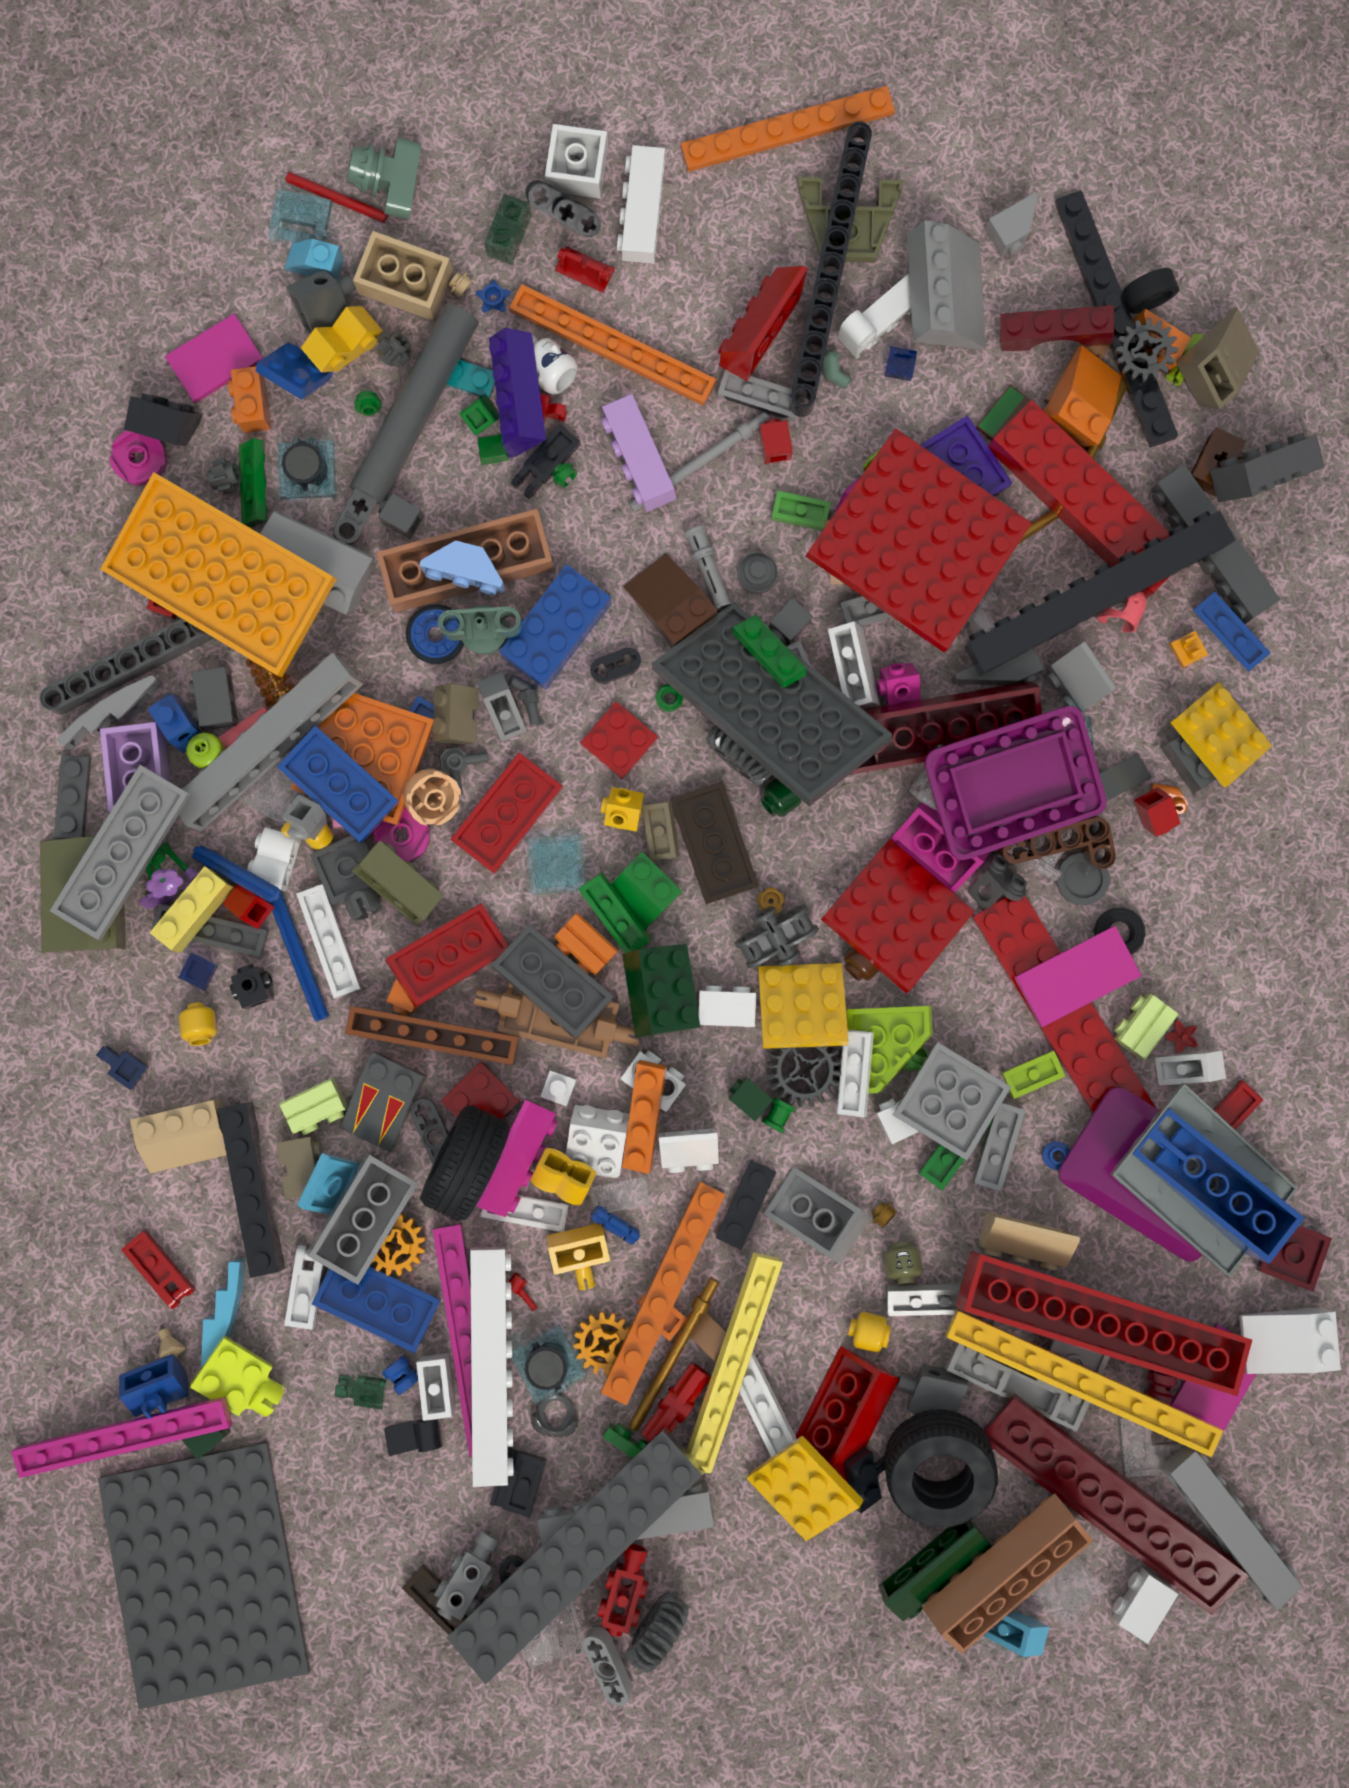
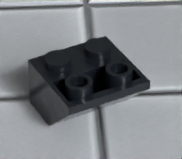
(162, 419)

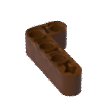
(1080, 838)

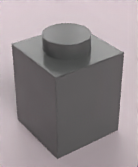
(400, 515)
(790, 622)

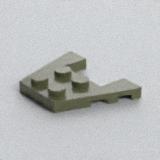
(869, 222)

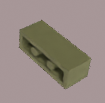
(398, 882)

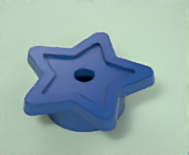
(488, 291)

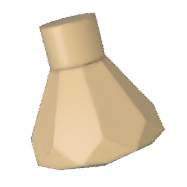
(169, 1344)

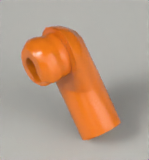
(1178, 798)

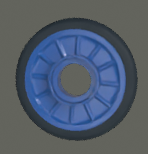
(418, 640)

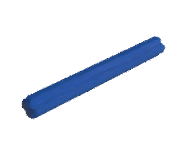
(299, 959)

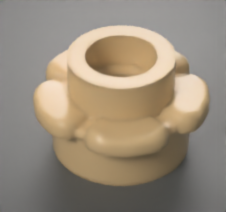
(460, 283)

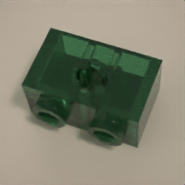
(508, 229)

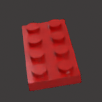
(506, 813)
(447, 955)

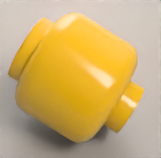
(197, 1024)
(870, 1332)

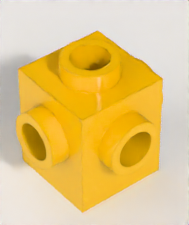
(622, 808)

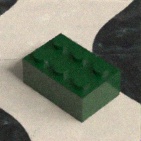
(661, 990)

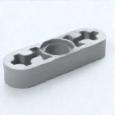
(614, 1683)

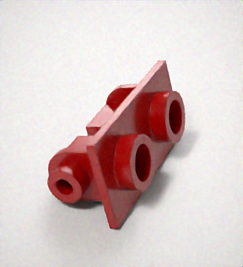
(584, 269)

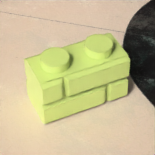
(1144, 1025)
(314, 1106)

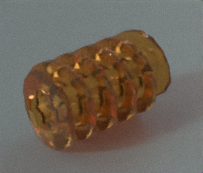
(271, 685)

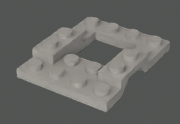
(1006, 1380)

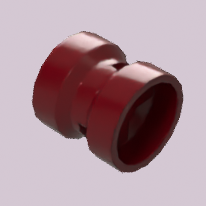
(1160, 1386)

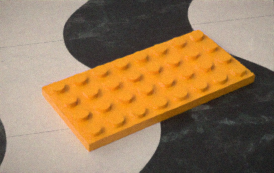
(218, 574)

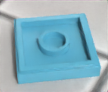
(327, 1183)

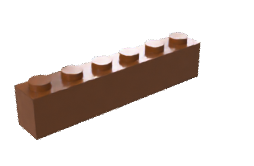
(432, 1035)

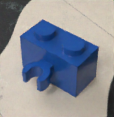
(153, 1386)

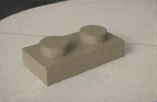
(660, 831)

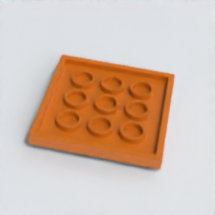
(382, 741)

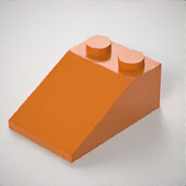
(1085, 398)

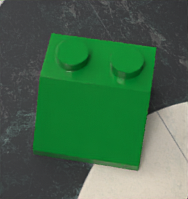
(646, 889)

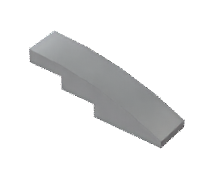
(119, 705)

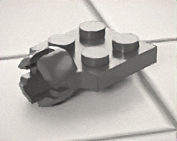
(340, 883)

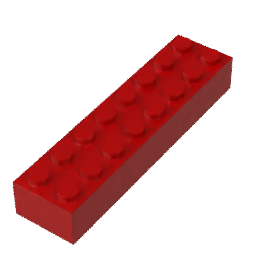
(1075, 487)

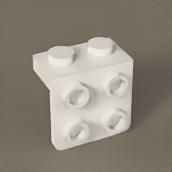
(598, 1139)

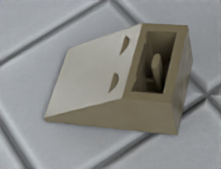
(1219, 362)

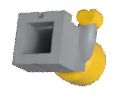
(307, 822)

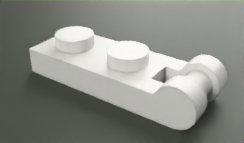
(303, 1290)

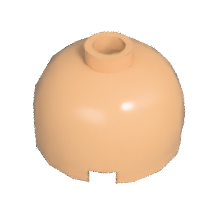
(431, 796)

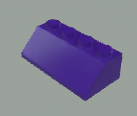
(517, 390)

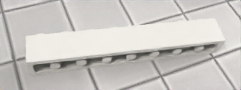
(488, 1366)

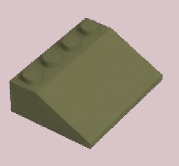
(57, 864)

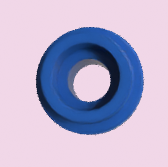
(1049, 1149)

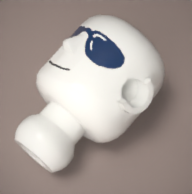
(554, 366)

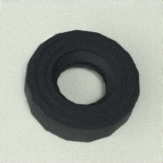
(1130, 918)

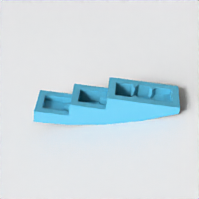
(226, 1309)

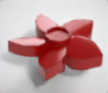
(1182, 1036)

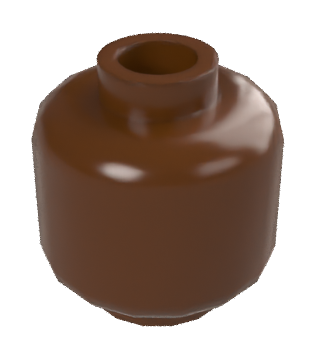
(859, 966)

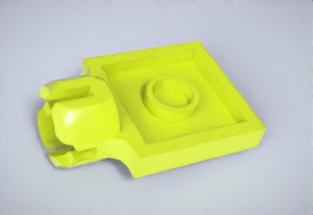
(238, 1377)

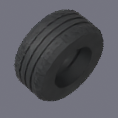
(465, 1163)
(947, 1501)

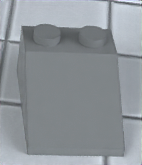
(817, 1215)

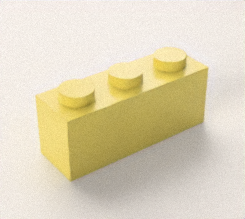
(191, 910)

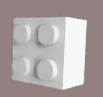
(577, 160)

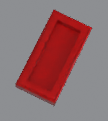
(1238, 1104)

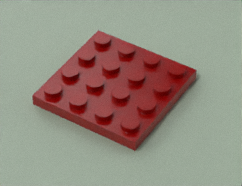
(897, 916)

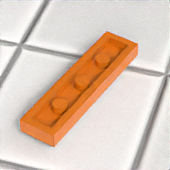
(644, 1116)

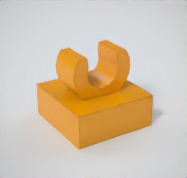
(1188, 649)

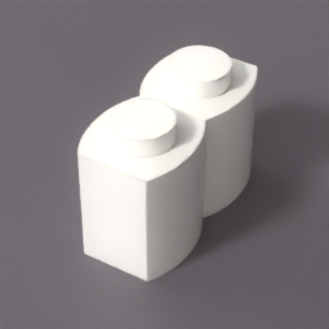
(274, 857)

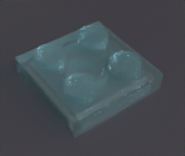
(556, 864)

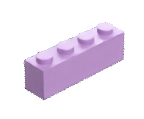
(639, 453)

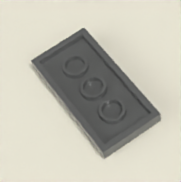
(552, 982)

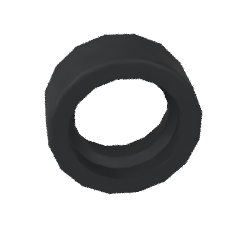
(1150, 290)

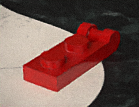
(158, 1269)

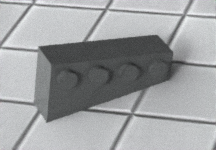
(1268, 468)

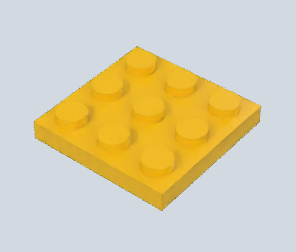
(1221, 734)
(802, 1006)
(804, 1488)

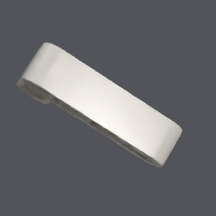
(865, 328)

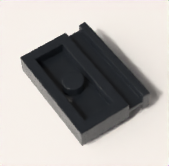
(523, 1485)

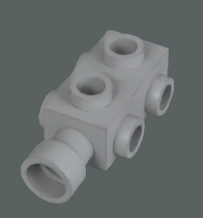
(461, 1584)

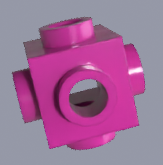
(899, 683)

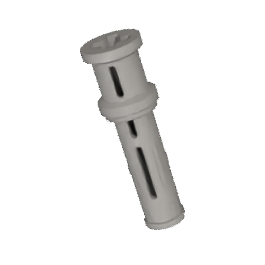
(703, 555)

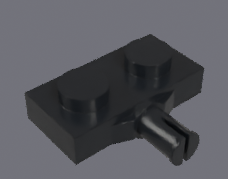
(863, 1476)

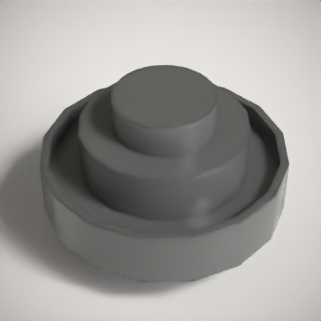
(757, 573)

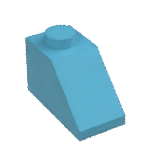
(314, 256)
(1020, 1634)

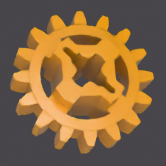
(408, 1247)
(598, 1331)

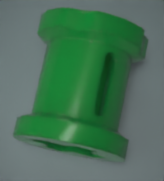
(778, 1115)

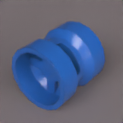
(396, 1370)

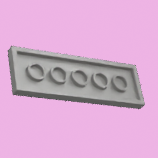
(120, 852)

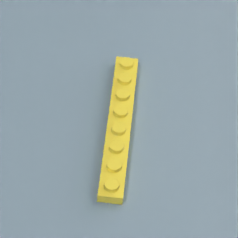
(733, 1359)

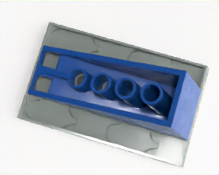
(1209, 1184)

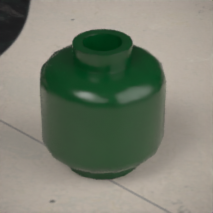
(779, 799)

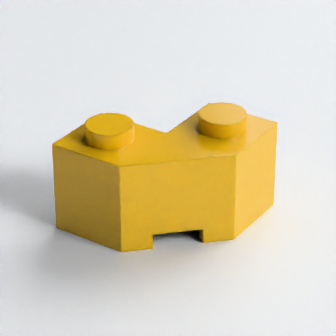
(343, 342)

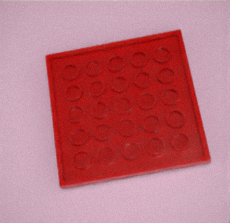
(919, 540)

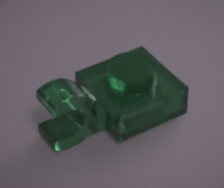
(366, 1391)

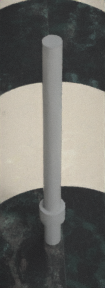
(743, 432)

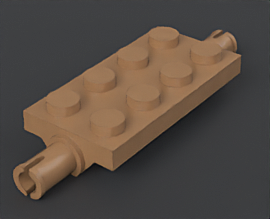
(526, 1020)

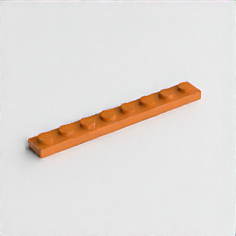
(787, 128)
(612, 345)
(662, 1293)

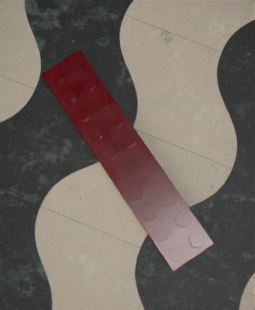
(1114, 1504)

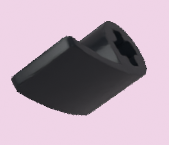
(412, 1436)

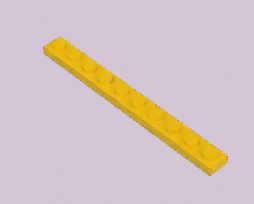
(1084, 1383)

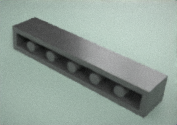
(1230, 567)

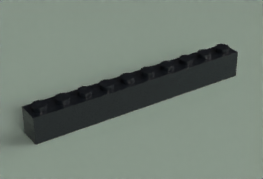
(1100, 592)

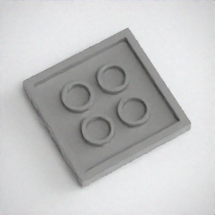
(951, 1100)

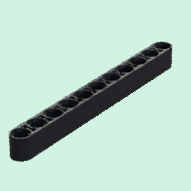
(832, 256)

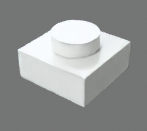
(558, 1088)

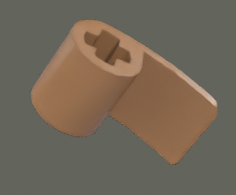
(709, 1336)

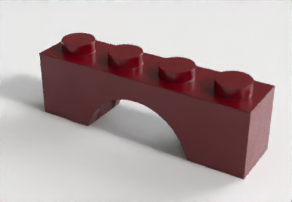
(1084, 325)

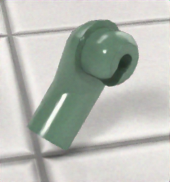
(831, 369)

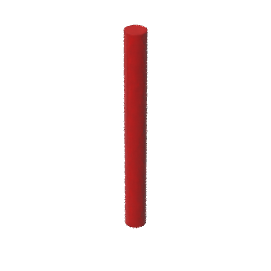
(336, 197)

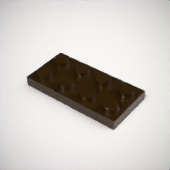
(714, 843)

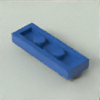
(1231, 631)

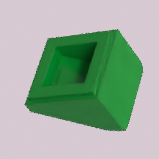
(480, 414)
(492, 450)

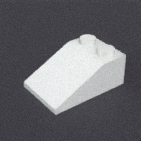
(689, 1149)
(1291, 1341)

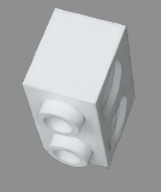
(671, 1074)

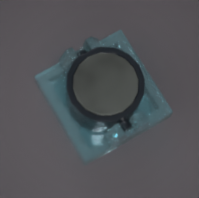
(306, 469)
(547, 1364)

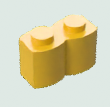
(562, 1176)

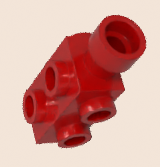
(624, 1595)

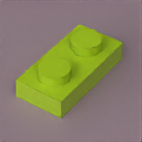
(1033, 1074)

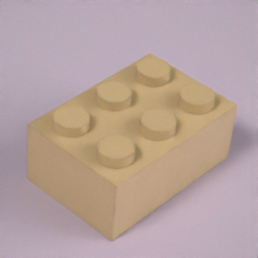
(403, 276)

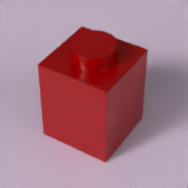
(775, 441)
(1157, 812)
(248, 906)

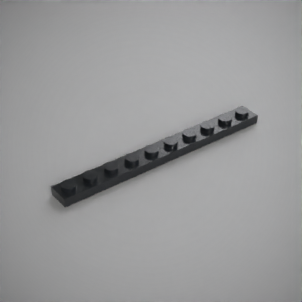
(1105, 291)

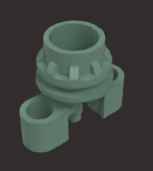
(388, 174)
(481, 627)

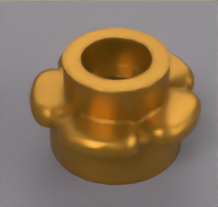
(771, 893)
(883, 1214)

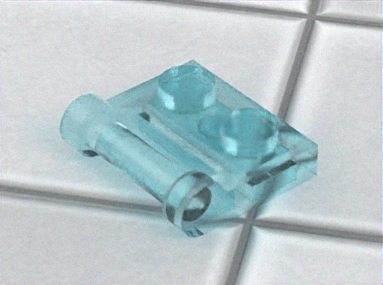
(302, 211)

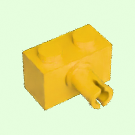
(578, 1251)

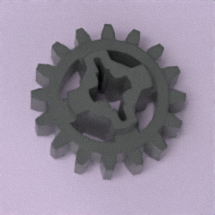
(1143, 338)

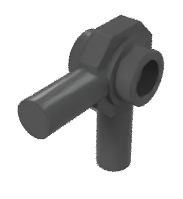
(454, 762)

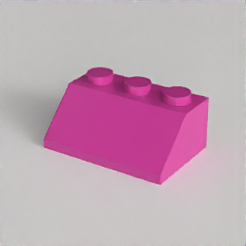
(925, 842)

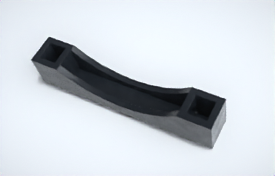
(255, 1219)

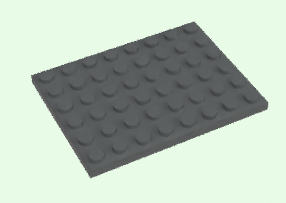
(203, 1575)

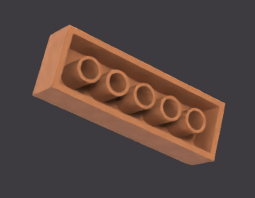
(512, 544)
(1006, 1574)

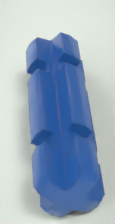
(615, 1225)

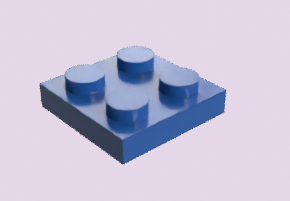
(292, 371)

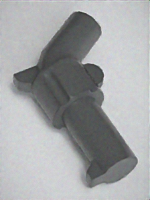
(529, 698)

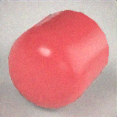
(1131, 613)

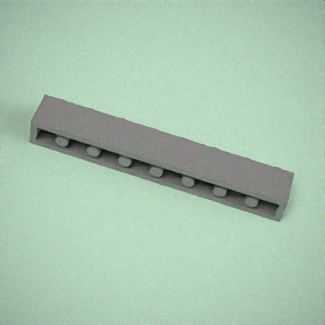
(268, 740)

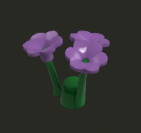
(163, 882)

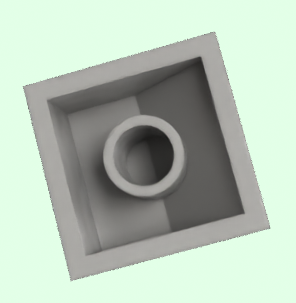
(1080, 678)

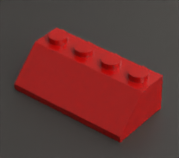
(762, 321)
(847, 1408)

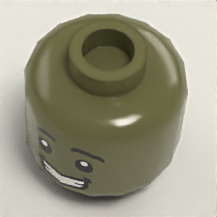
(903, 1262)

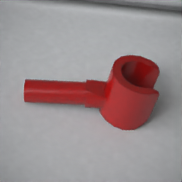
(517, 1286)

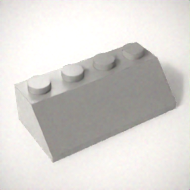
(327, 553)
(361, 1219)

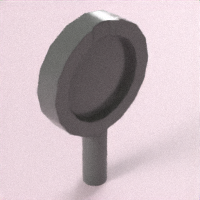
(1080, 880)

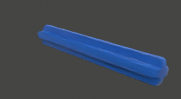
(236, 873)

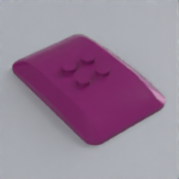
(1015, 782)
(1099, 1148)

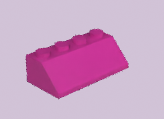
(520, 1150)

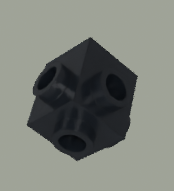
(261, 988)

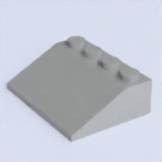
(945, 286)

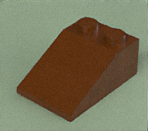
(670, 600)

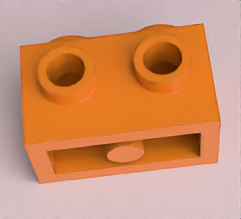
(250, 400)

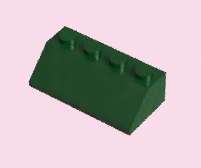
(932, 1569)

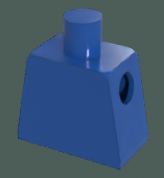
(174, 720)

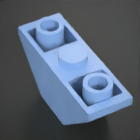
(465, 566)

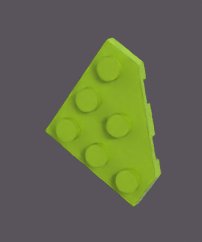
(897, 1038)

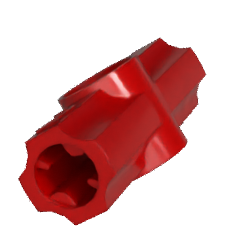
(677, 1402)

